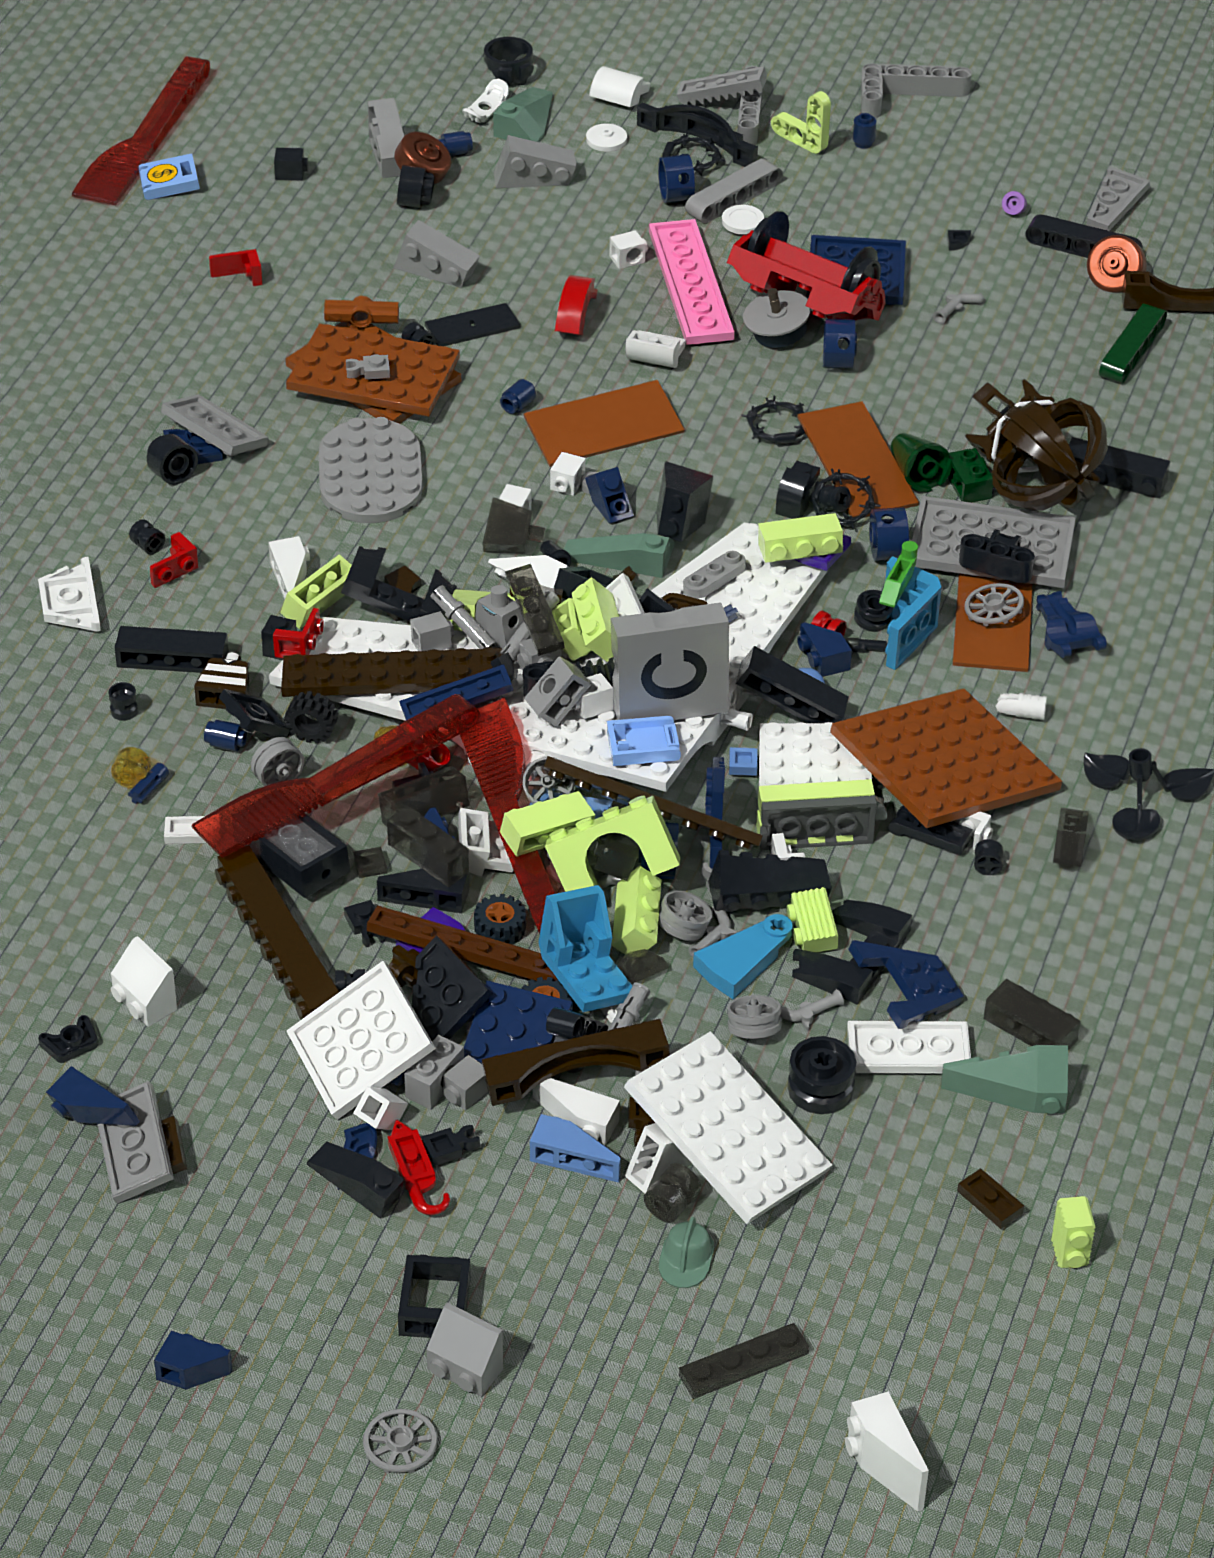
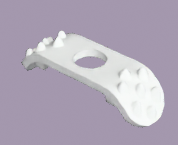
(493, 96)

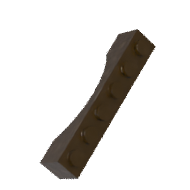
(1146, 288)
(515, 1074)

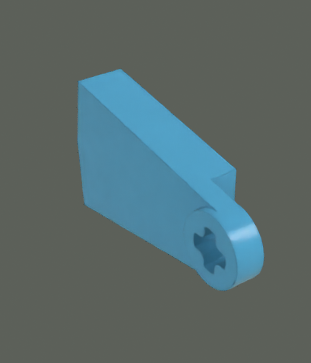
(743, 956)

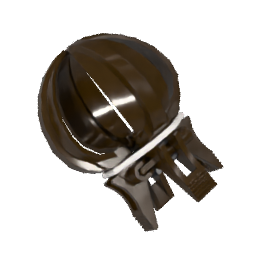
(1035, 433)

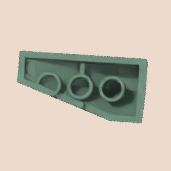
(523, 115)
(642, 552)
(1024, 1080)

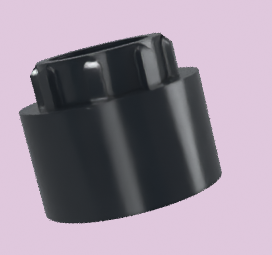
(415, 187)
(171, 459)

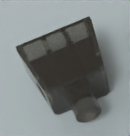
(510, 528)

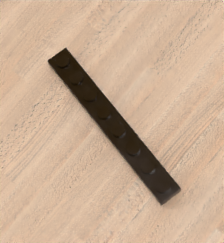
(690, 818)

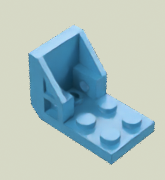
(913, 615)
(577, 948)

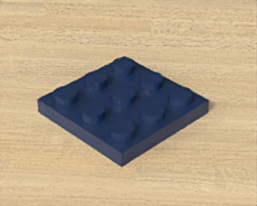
(511, 1022)

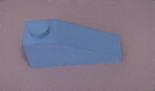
(570, 1148)

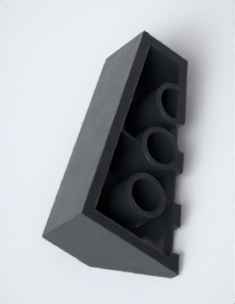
(763, 882)

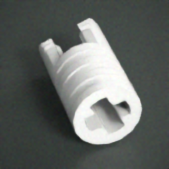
(1022, 705)

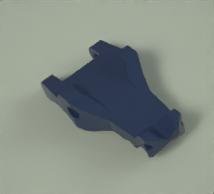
(1067, 627)

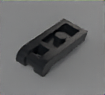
(946, 836)

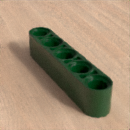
(1132, 343)

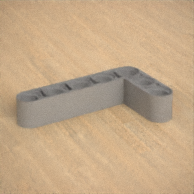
(910, 80)

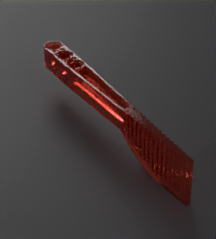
(117, 167)
(499, 766)
(278, 803)

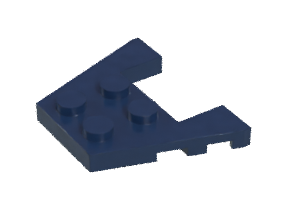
(714, 800)
(919, 977)

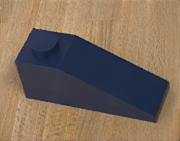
(88, 1101)

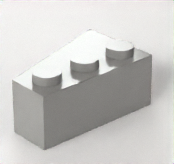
(385, 134)
(533, 164)
(435, 256)

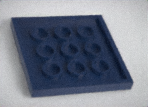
(889, 252)

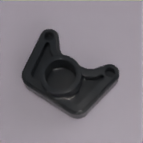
(71, 1041)

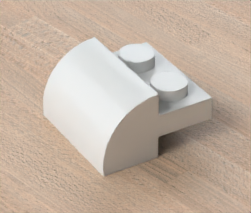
(618, 86)
(654, 348)
(483, 841)

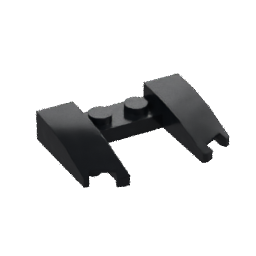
(364, 587)
(880, 925)

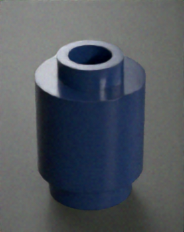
(864, 130)
(457, 142)
(518, 396)
(225, 735)

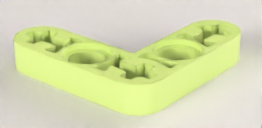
(813, 137)

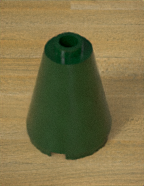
(921, 461)

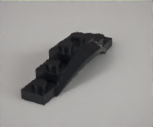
(699, 123)

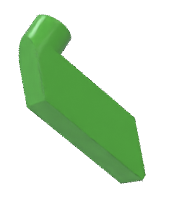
(900, 574)

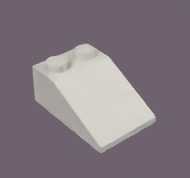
(886, 1448)

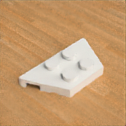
(70, 597)

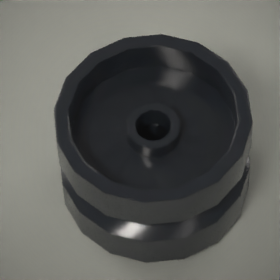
(821, 1075)

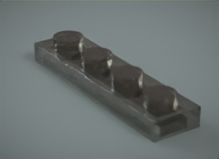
(534, 609)
(743, 1360)

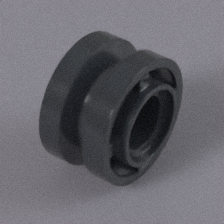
(871, 614)

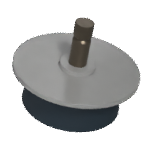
(777, 318)

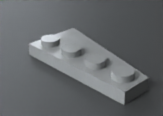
(1115, 198)

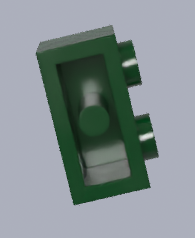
(970, 476)

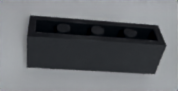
(1127, 469)
(168, 648)
(790, 688)

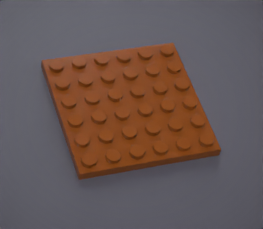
(945, 757)

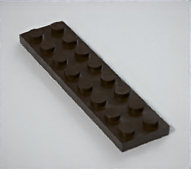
(381, 671)

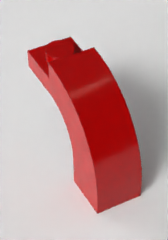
(574, 304)

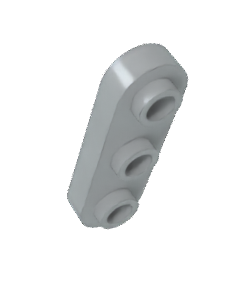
(714, 574)

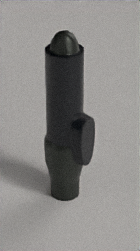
(862, 645)

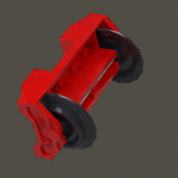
(835, 290)

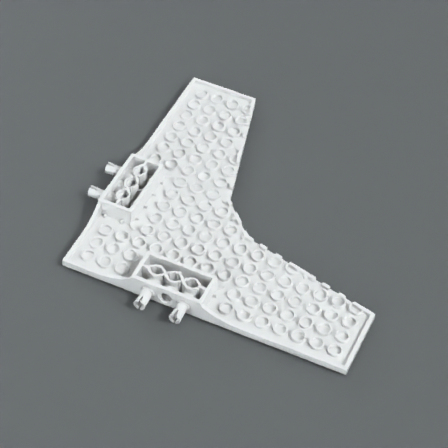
(766, 603)

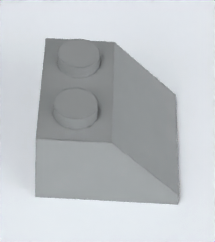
(465, 1350)

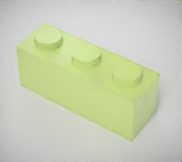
(800, 537)
(316, 591)
(594, 610)
(530, 826)
(637, 911)

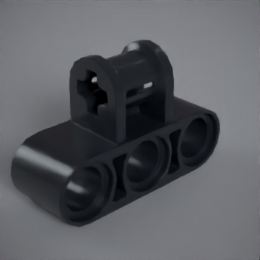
(997, 556)
(570, 1025)

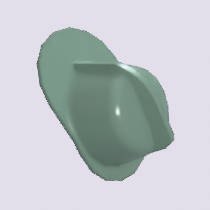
(686, 1254)

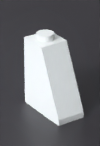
(652, 1157)

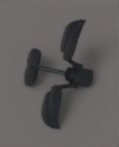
(1140, 824)

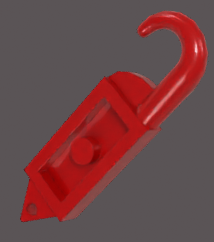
(415, 1167)

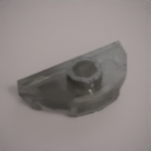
(641, 964)

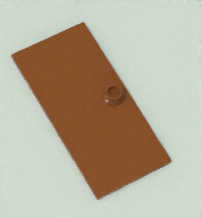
(604, 422)
(851, 442)
(994, 645)

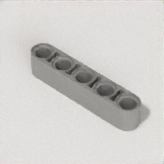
(750, 115)
(733, 190)

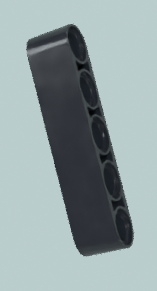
(1066, 235)

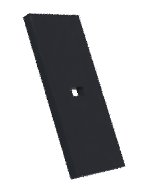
(486, 322)

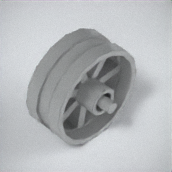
(276, 762)
(548, 784)
(684, 915)
(754, 1016)

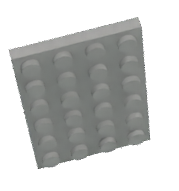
(945, 521)

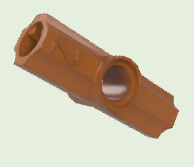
(361, 311)

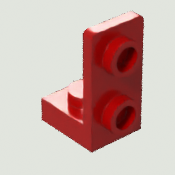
(237, 263)
(182, 561)
(296, 642)

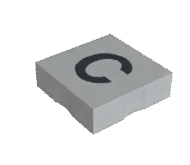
(671, 663)

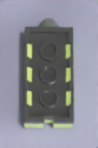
(819, 813)

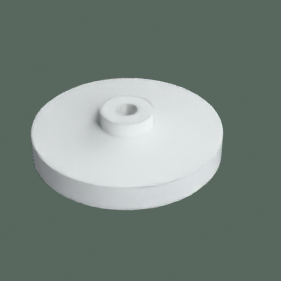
(606, 137)
(741, 218)

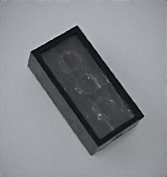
(303, 855)

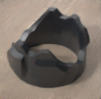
(509, 49)

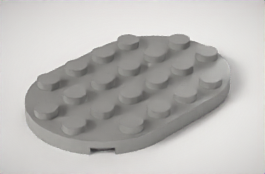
(370, 470)

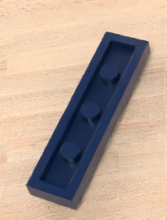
(473, 688)

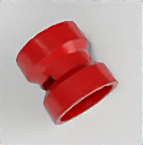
(825, 620)

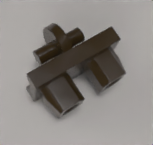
(404, 966)

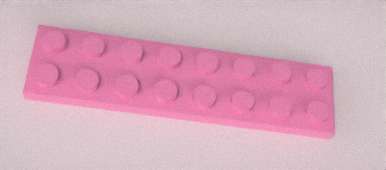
(691, 282)

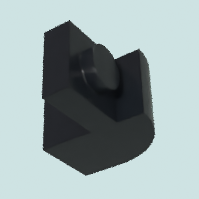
(795, 488)

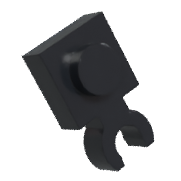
(357, 918)
(448, 1146)

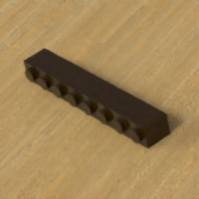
(275, 930)

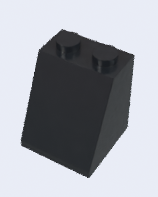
(682, 501)

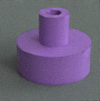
(1009, 203)

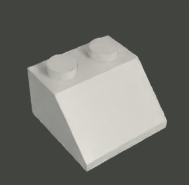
(144, 983)

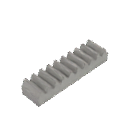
(722, 85)

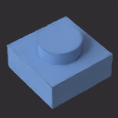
(743, 761)

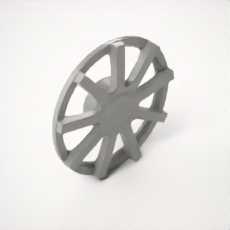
(994, 603)
(400, 1441)

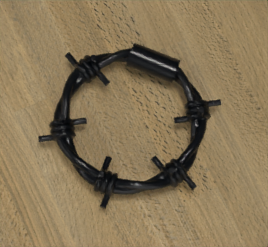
(708, 143)
(777, 438)
(835, 477)

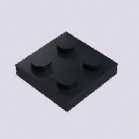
(254, 714)

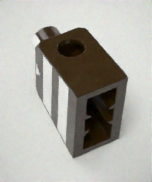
(220, 675)

